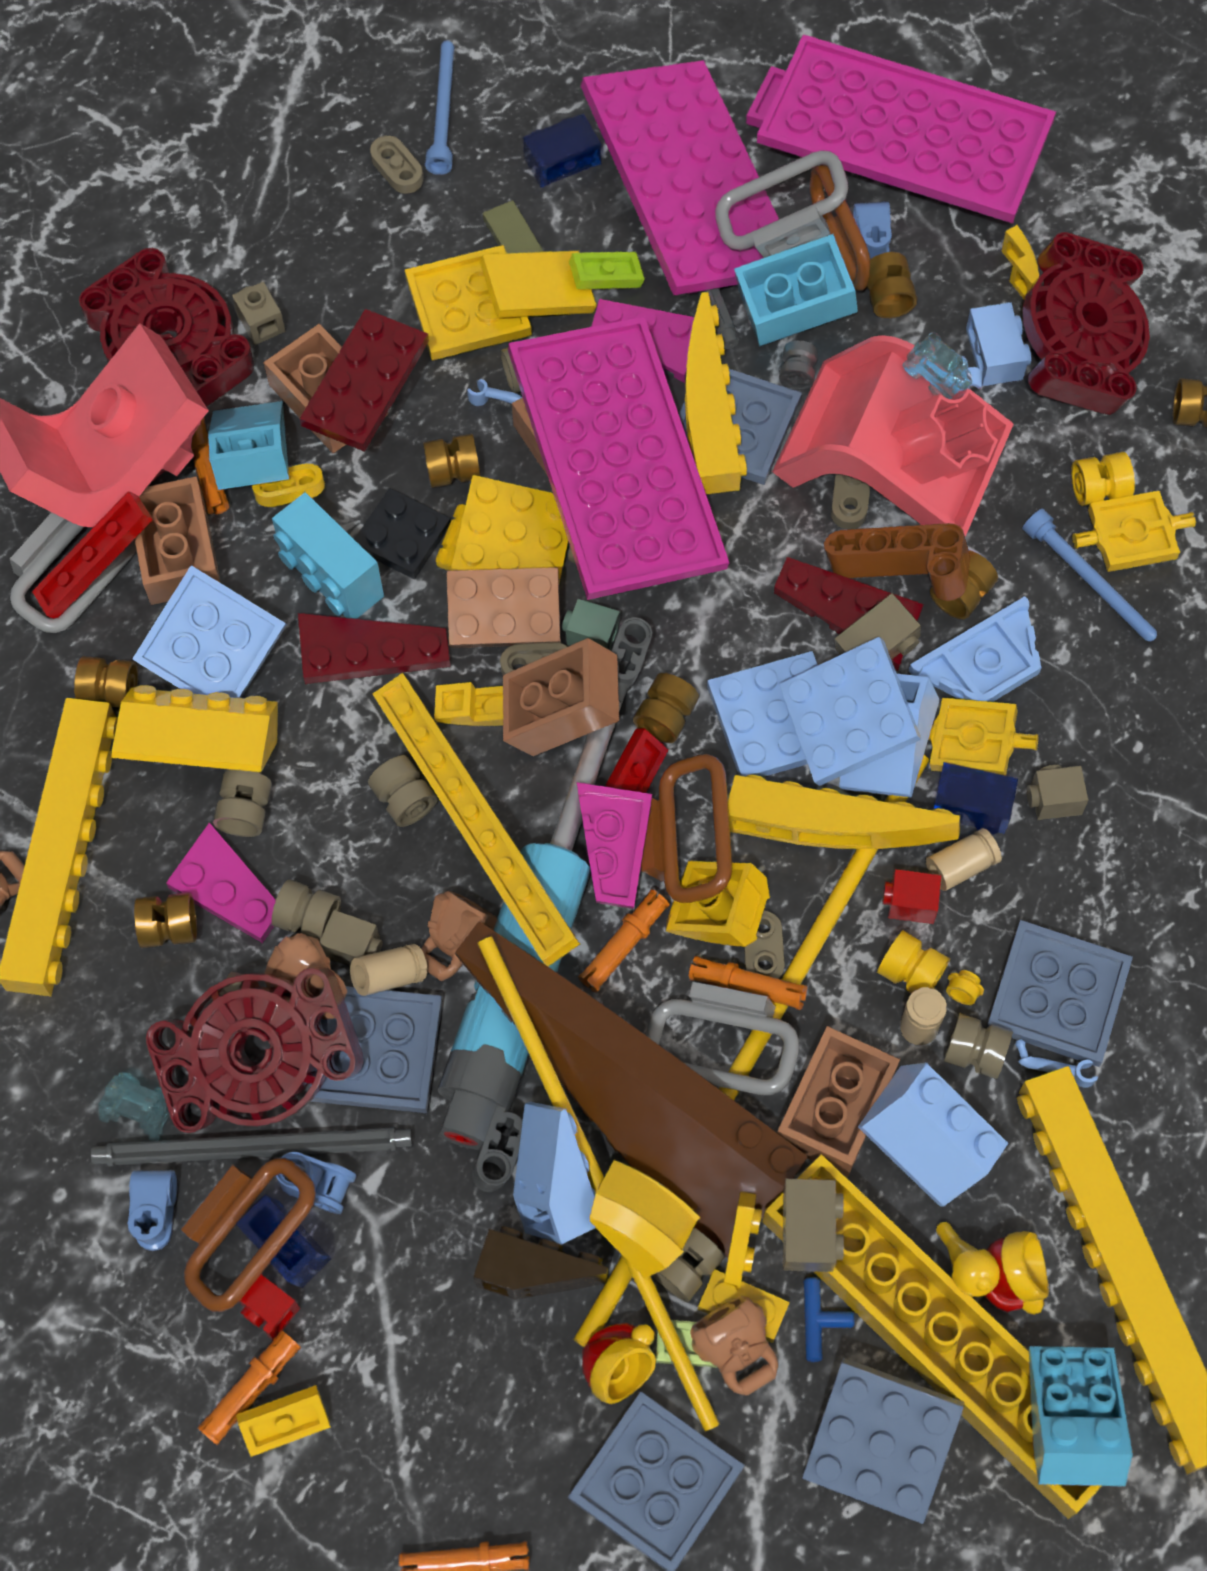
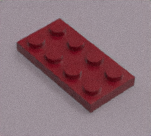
(364, 380)

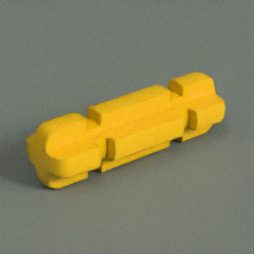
(445, 555)

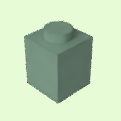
(591, 622)

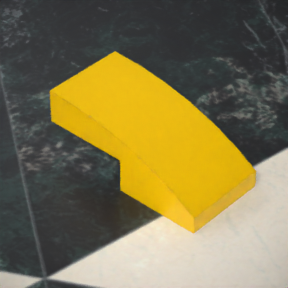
(1021, 256)
(469, 705)

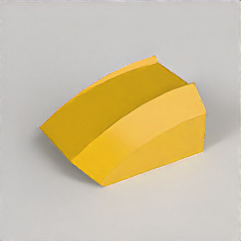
(726, 918)
(642, 1218)

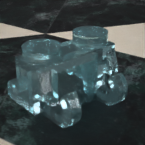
(939, 366)
(130, 1099)

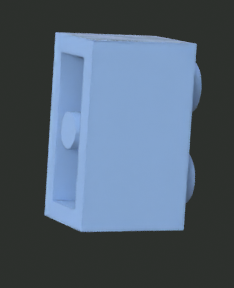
(998, 343)

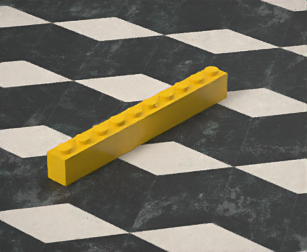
(1123, 1260)

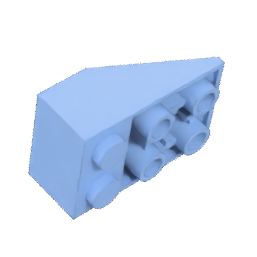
(898, 771)
(552, 1176)

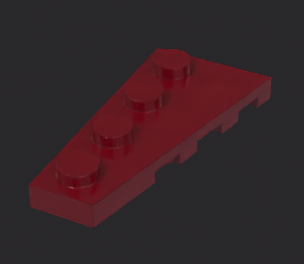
(833, 596)
(365, 648)

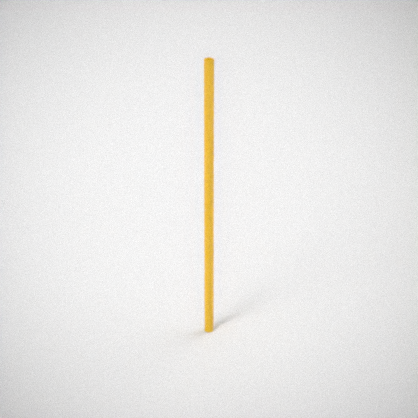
(559, 1099)

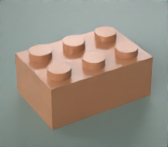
(299, 370)
(174, 538)
(503, 607)
(560, 697)
(835, 1097)

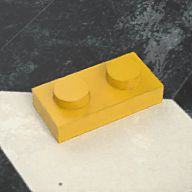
(746, 1222)
(719, 1293)
(283, 1421)

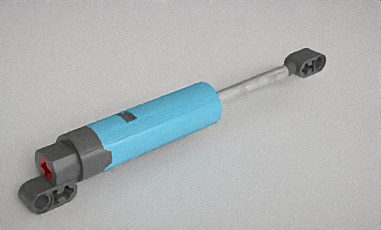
(488, 1049)

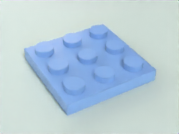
(209, 638)
(849, 711)
(757, 716)

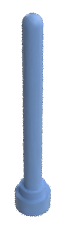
(439, 155)
(1042, 528)

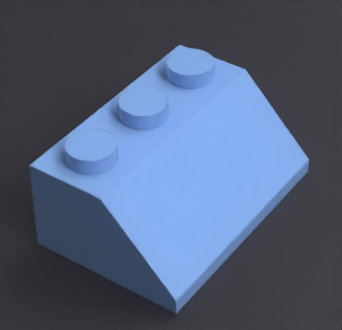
(932, 1133)

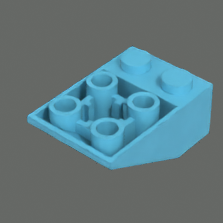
(248, 445)
(1078, 1417)

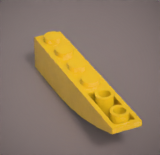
(709, 407)
(832, 819)

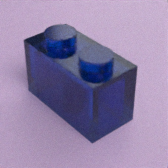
(562, 150)
(976, 796)
(299, 1257)

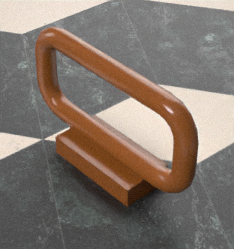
(844, 228)
(660, 844)
(220, 1214)

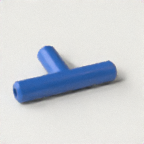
(817, 1319)

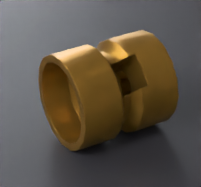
(890, 285)
(1189, 403)
(451, 460)
(981, 579)
(101, 682)
(664, 710)
(179, 919)

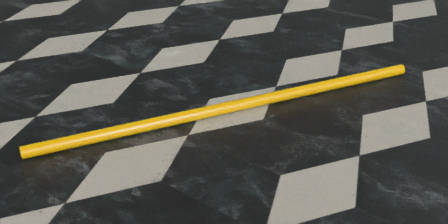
(753, 1046)

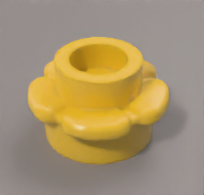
(964, 987)

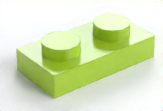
(606, 270)

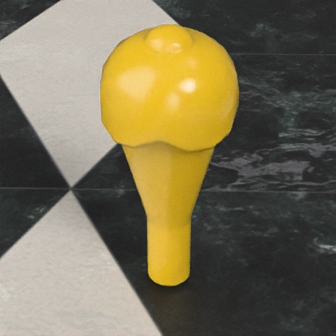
(973, 1269)

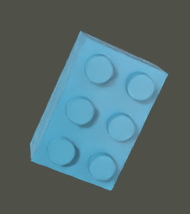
(796, 290)
(327, 558)

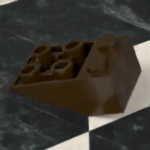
(528, 1269)

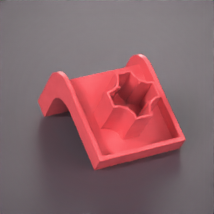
(895, 435)
(111, 441)

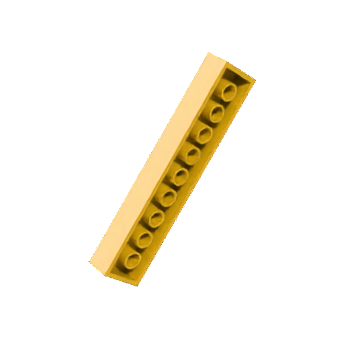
(935, 1328)

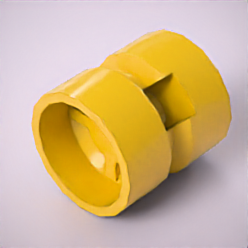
(1105, 478)
(911, 964)

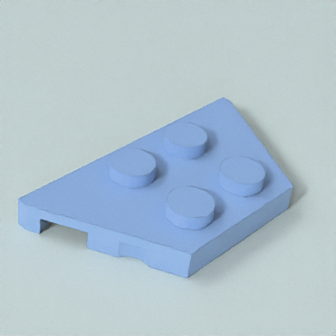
(986, 658)

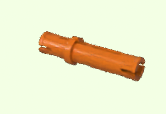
(200, 449)
(634, 928)
(734, 978)
(249, 1387)
(469, 1559)

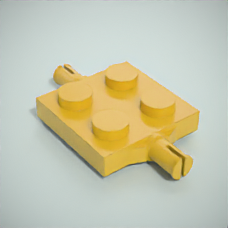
(1134, 531)
(977, 735)

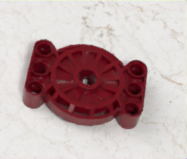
(166, 304)
(1086, 323)
(217, 1056)

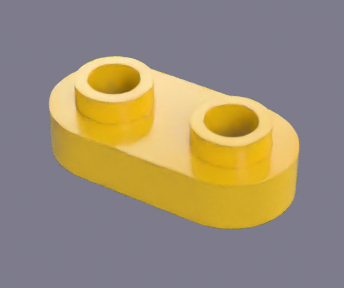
(302, 479)

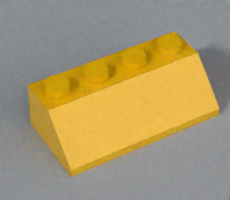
(196, 729)

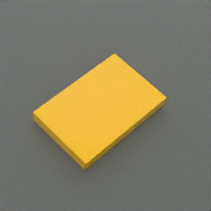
(534, 284)

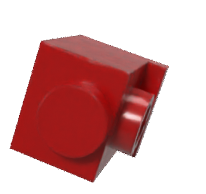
(268, 1305)

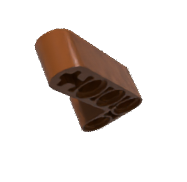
(904, 551)

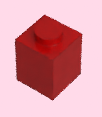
(912, 896)

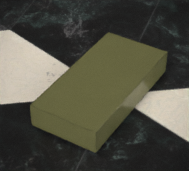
(511, 229)

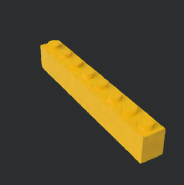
(58, 848)

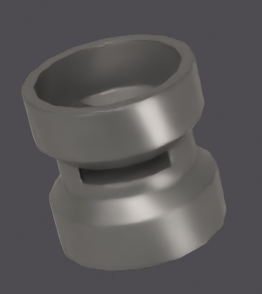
(797, 369)

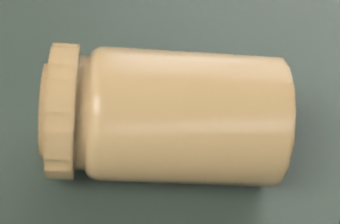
(964, 858)
(388, 969)
(923, 1016)

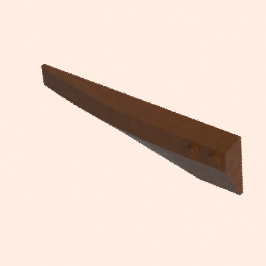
(644, 1097)

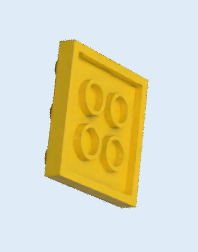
(457, 306)
(509, 528)

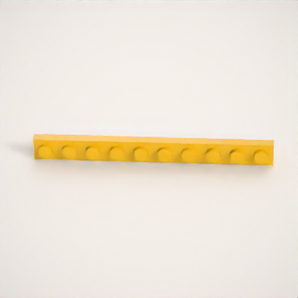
(476, 821)

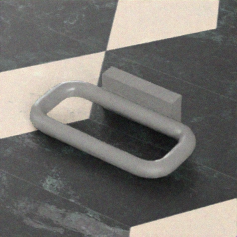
(795, 228)
(38, 554)
(739, 1010)

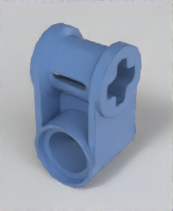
(874, 226)
(329, 1180)
(152, 1200)

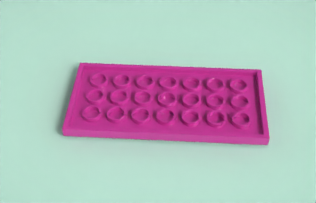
(908, 127)
(676, 164)
(617, 458)

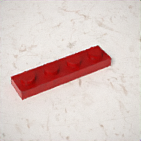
(92, 555)

